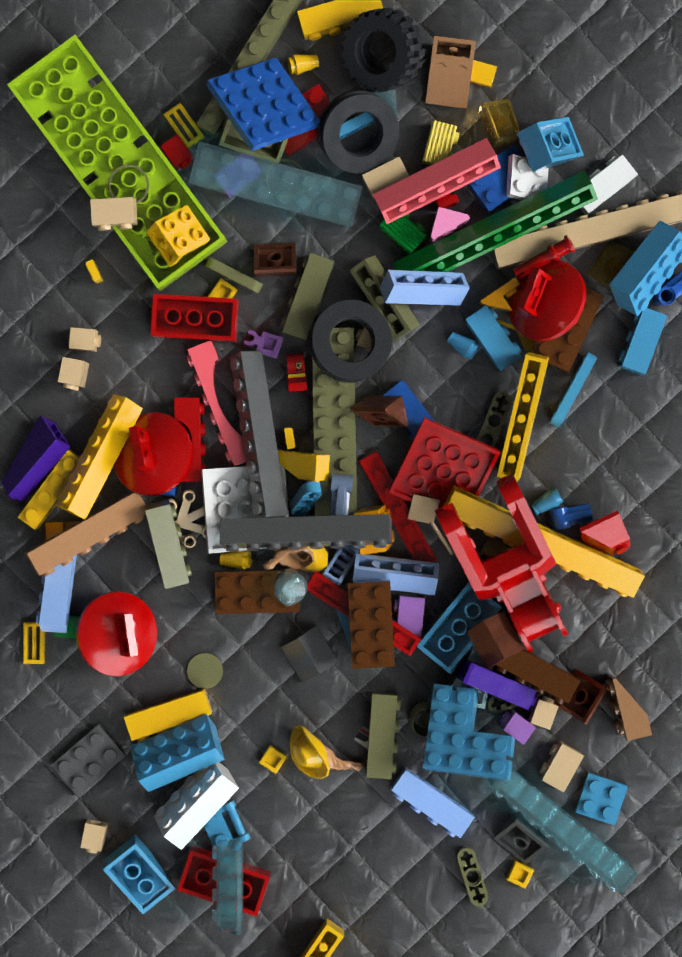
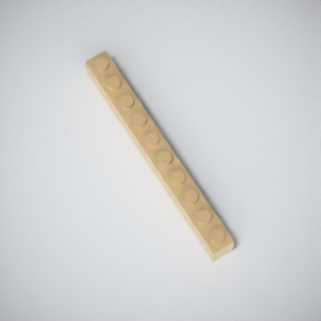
(593, 230)

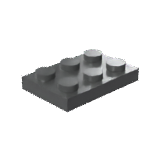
(88, 760)

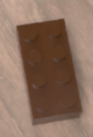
(565, 348)
(248, 592)
(371, 624)
(541, 674)

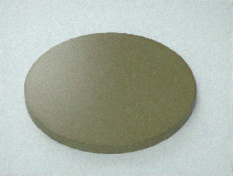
(205, 670)

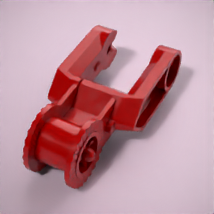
(514, 574)

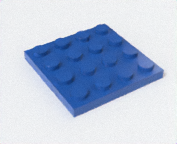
(263, 104)

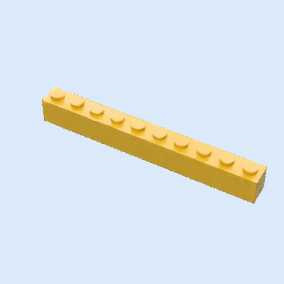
(566, 551)

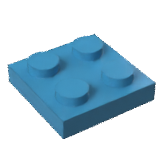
(601, 798)

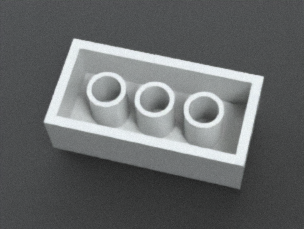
(195, 803)

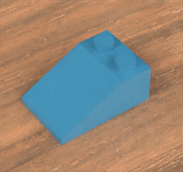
(549, 143)
(138, 874)

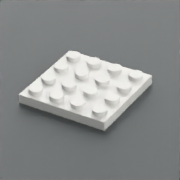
(227, 497)

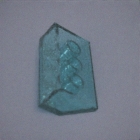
(229, 886)

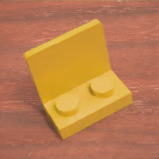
(177, 235)

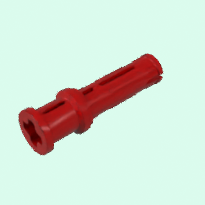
(553, 252)

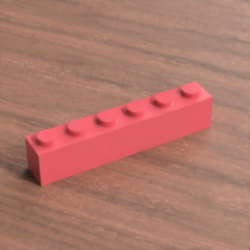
(436, 180)

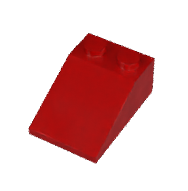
(318, 101)

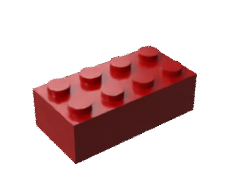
(194, 318)
(199, 882)

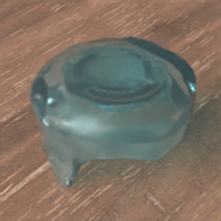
(290, 587)

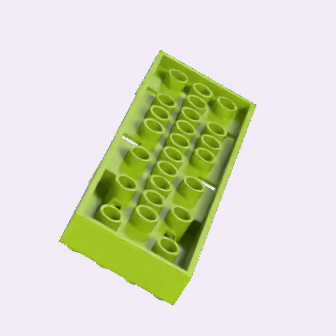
(96, 134)

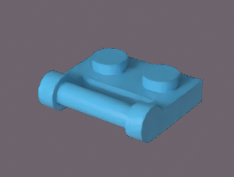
(218, 829)

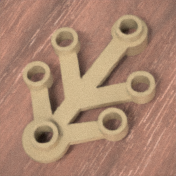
(185, 519)

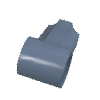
(341, 489)

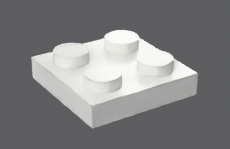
(522, 181)

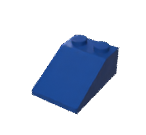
(491, 189)

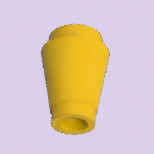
(302, 63)
(236, 559)

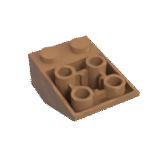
(450, 72)
(631, 719)

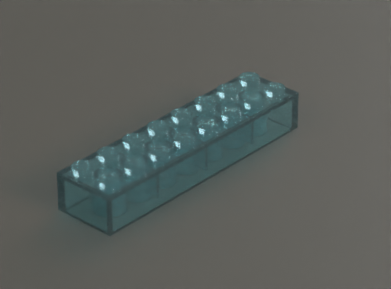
(275, 185)
(565, 830)

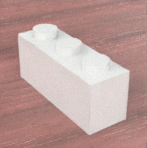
(609, 181)

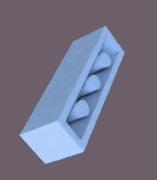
(424, 287)
(403, 573)
(56, 598)
(432, 802)

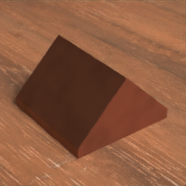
(275, 259)
(382, 411)
(495, 639)
(585, 698)

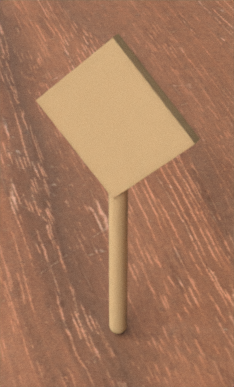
(423, 510)

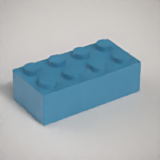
(648, 268)
(448, 638)
(177, 753)

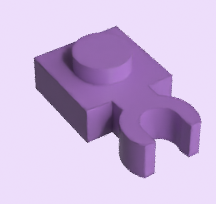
(267, 343)

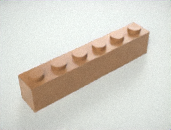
(86, 533)

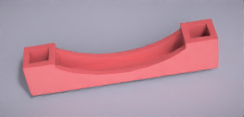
(204, 360)

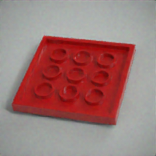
(443, 460)

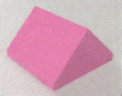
(446, 223)

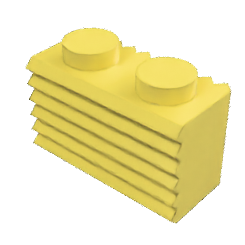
(440, 142)

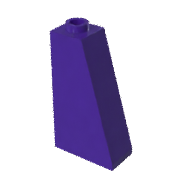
(35, 459)
(497, 684)

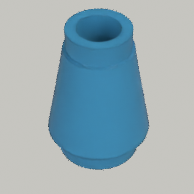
(463, 345)
(548, 501)

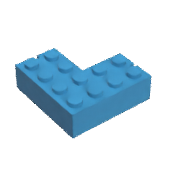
(453, 743)

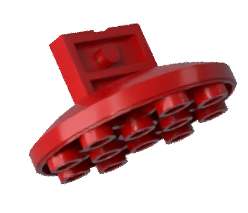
(548, 301)
(154, 455)
(116, 633)

